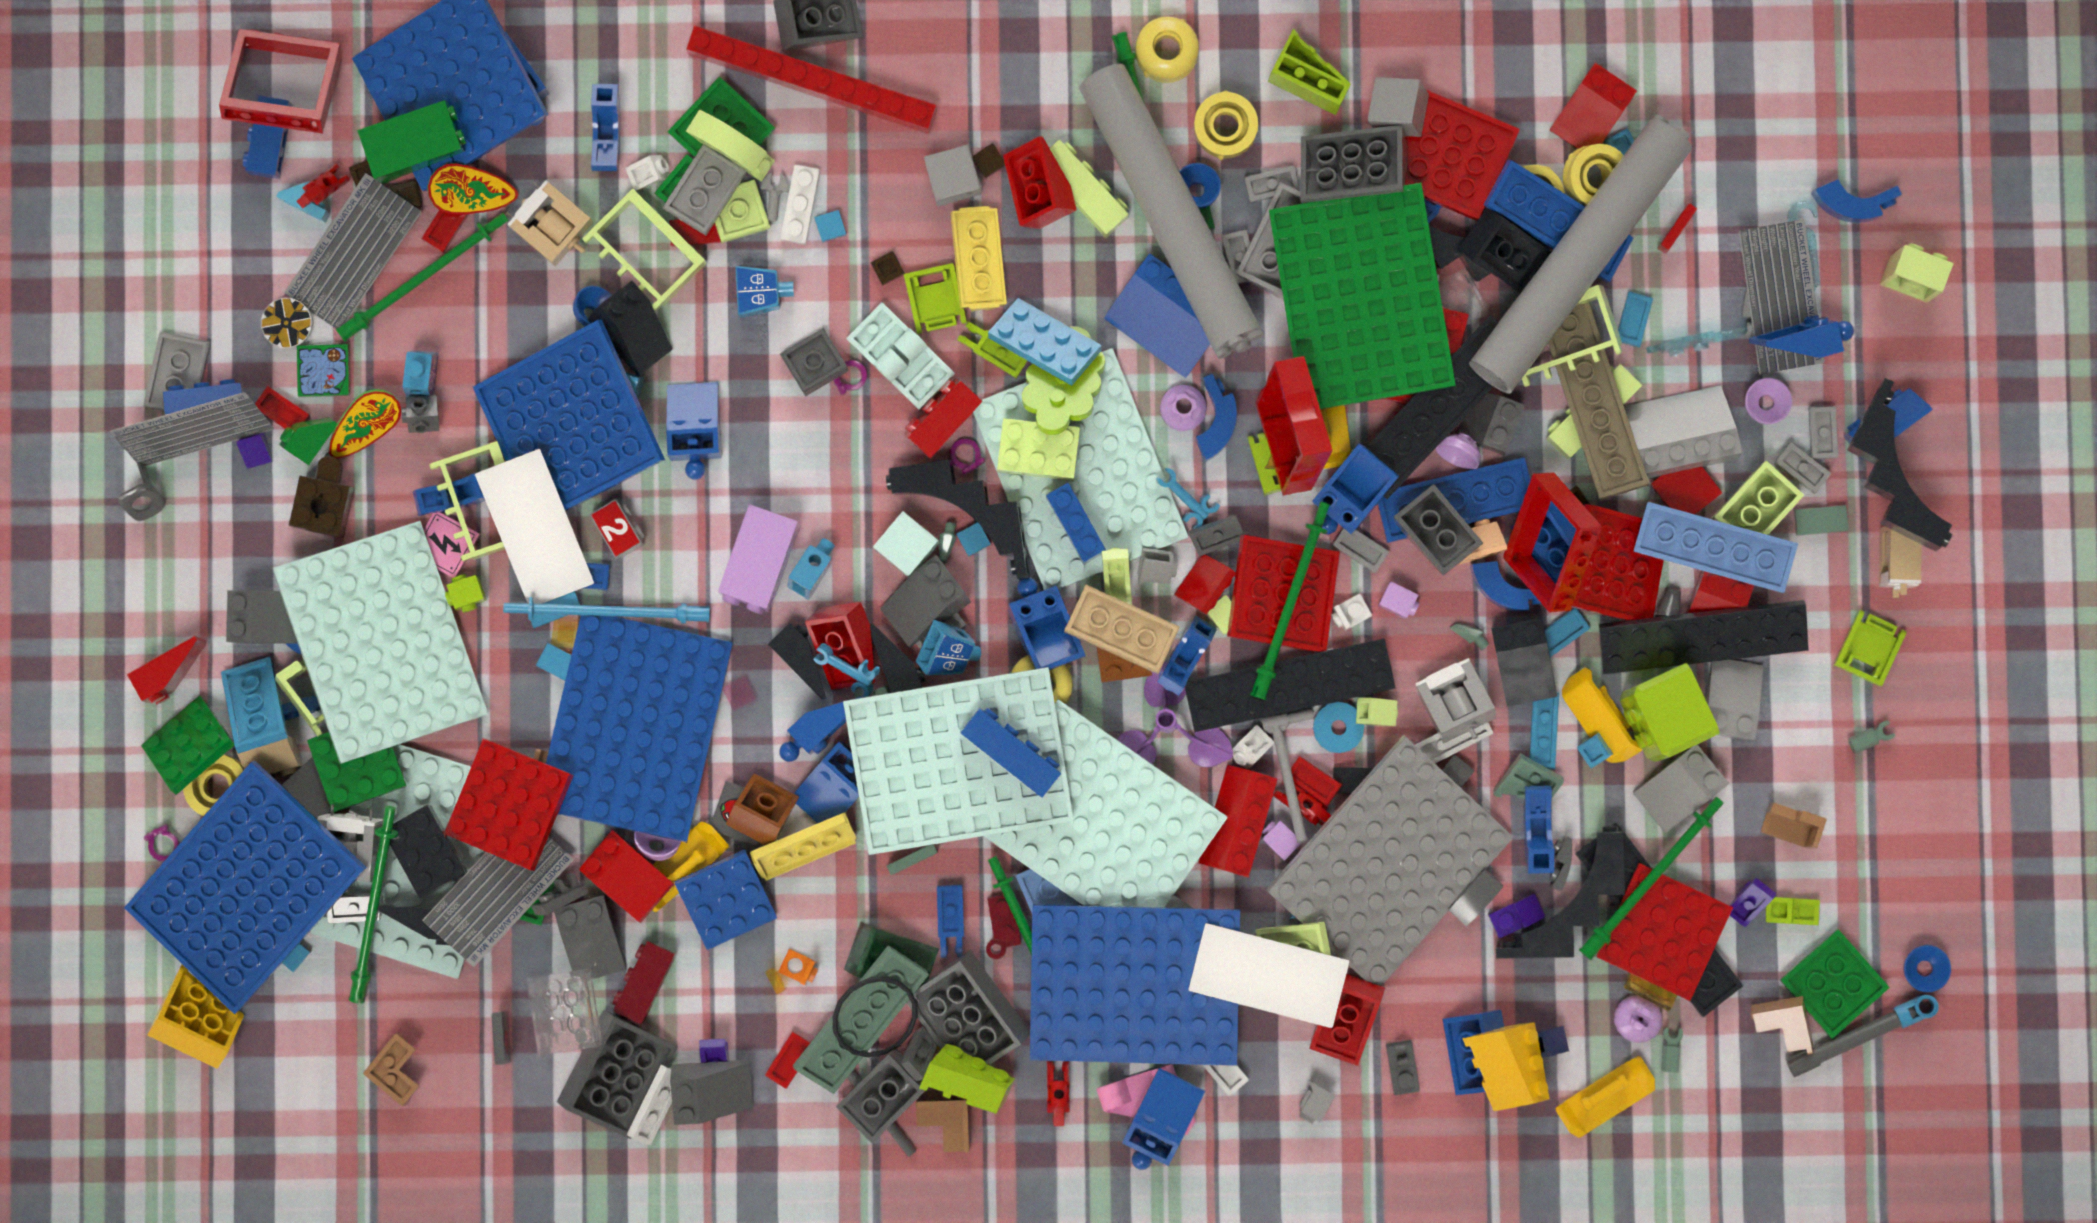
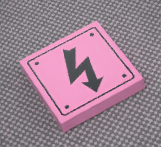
(444, 547)

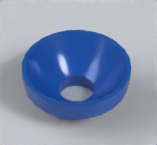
(1206, 177)
(588, 298)
(1940, 968)

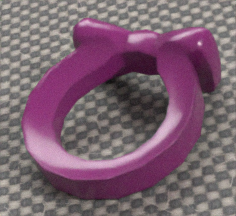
(842, 388)
(978, 459)
(150, 838)

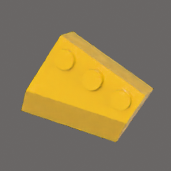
(195, 1020)
(1510, 1065)

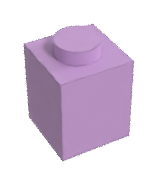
(1399, 601)
(1280, 839)

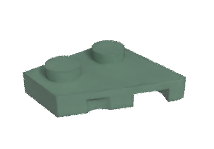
(1526, 773)

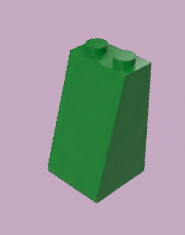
(412, 141)

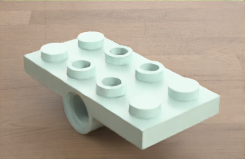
(900, 356)

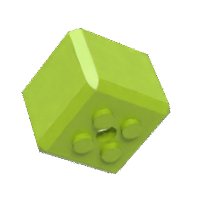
(1668, 713)

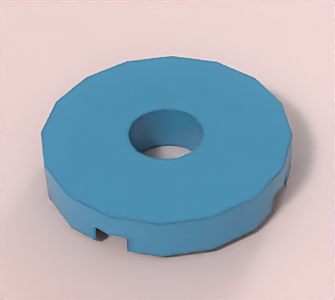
(1323, 731)

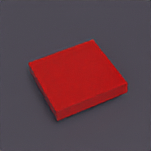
(1686, 489)
(1205, 584)

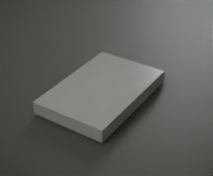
(704, 189)
(175, 363)

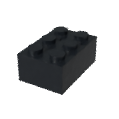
(426, 852)

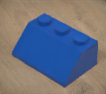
(179, 398)
(1908, 409)
(1553, 542)
(1465, 1076)

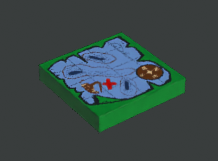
(323, 370)

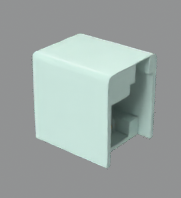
(906, 544)

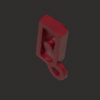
(1003, 925)

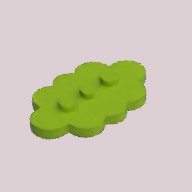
(1056, 400)

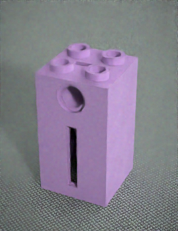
(758, 559)

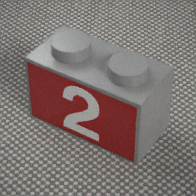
(617, 529)

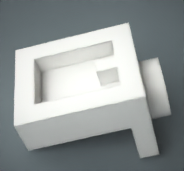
(648, 172)
(1351, 612)
(1252, 747)

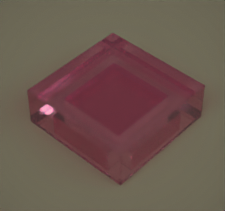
(739, 693)

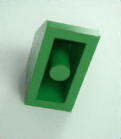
(307, 438)

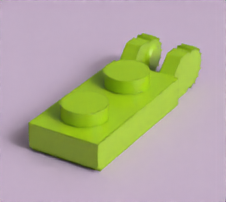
(993, 352)

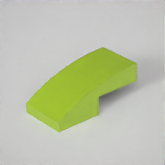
(1793, 911)

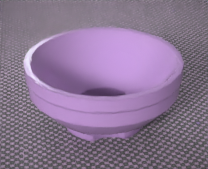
(1777, 392)
(1181, 421)
(1460, 451)
(642, 845)

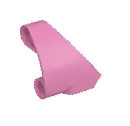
(1127, 1094)

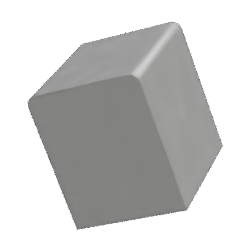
(1398, 103)
(952, 175)

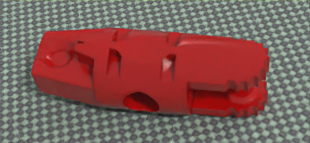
(322, 187)
(1317, 810)
(1061, 1104)

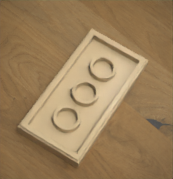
(1122, 629)

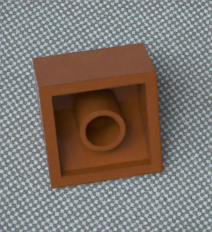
(1116, 668)
(762, 810)

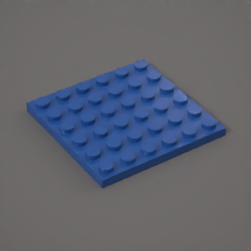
(457, 57)
(574, 409)

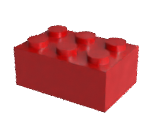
(942, 417)

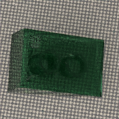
(872, 941)

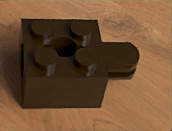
(322, 502)

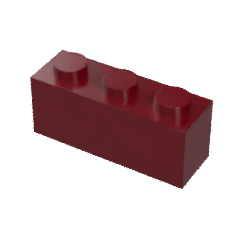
(643, 982)

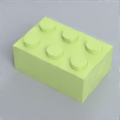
(1917, 272)
(1037, 454)
(1760, 501)

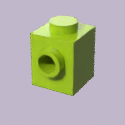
(465, 593)

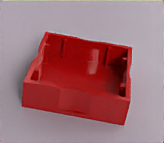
(1293, 426)

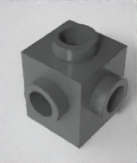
(421, 414)

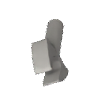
(774, 195)

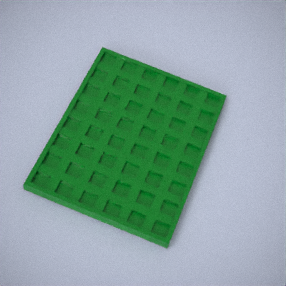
(1363, 296)

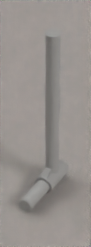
(1276, 725)

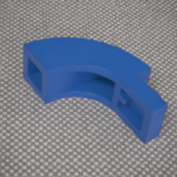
(606, 127)
(1848, 208)
(1220, 432)
(430, 500)
(1498, 591)
(1186, 655)
(1538, 829)

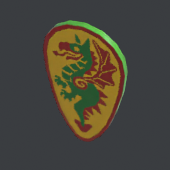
(468, 190)
(364, 422)

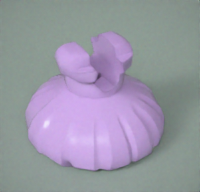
(1627, 1019)

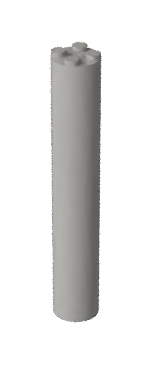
(1170, 210)
(1581, 254)

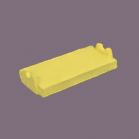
(978, 258)
(803, 847)

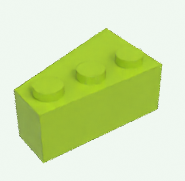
(1308, 75)
(968, 1078)

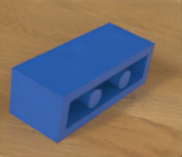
(266, 145)
(1075, 523)

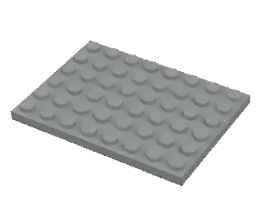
(1390, 862)

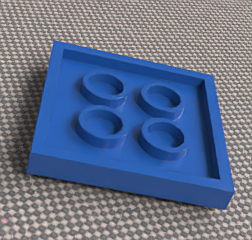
(725, 899)

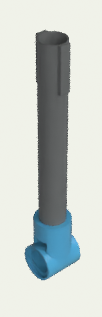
(1902, 1016)

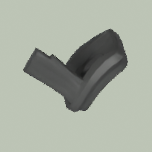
(145, 489)

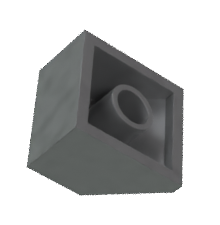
(1492, 422)

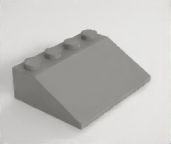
(1260, 260)
(1684, 431)

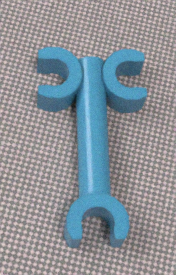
(1200, 510)
(862, 674)

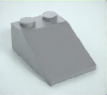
(1735, 697)
(1680, 788)

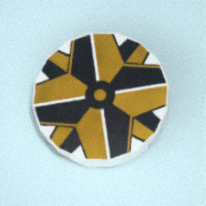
(286, 323)

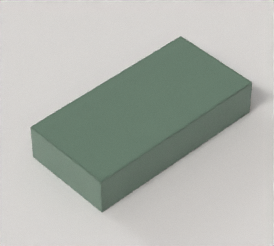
(1821, 520)
(912, 859)

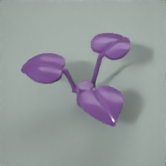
(1205, 750)

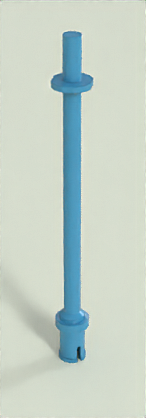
(681, 613)

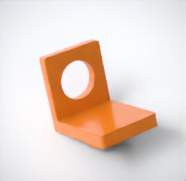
(806, 974)

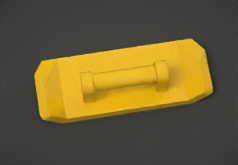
(1337, 430)
(1599, 715)
(700, 851)
(1606, 1097)

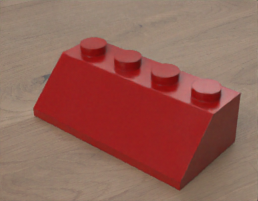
(1246, 802)

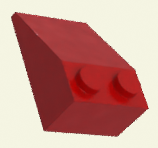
(1593, 108)
(1038, 185)
(1718, 593)
(848, 635)
(164, 673)
(626, 876)
(1352, 1022)

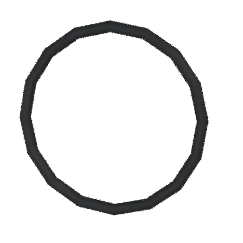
(855, 987)

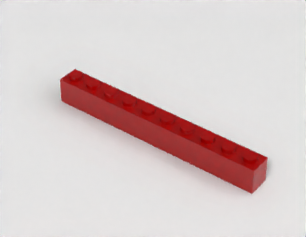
(811, 79)

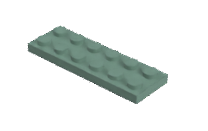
(860, 1020)

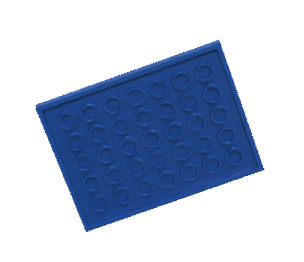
(637, 724)
(245, 887)
(1119, 984)

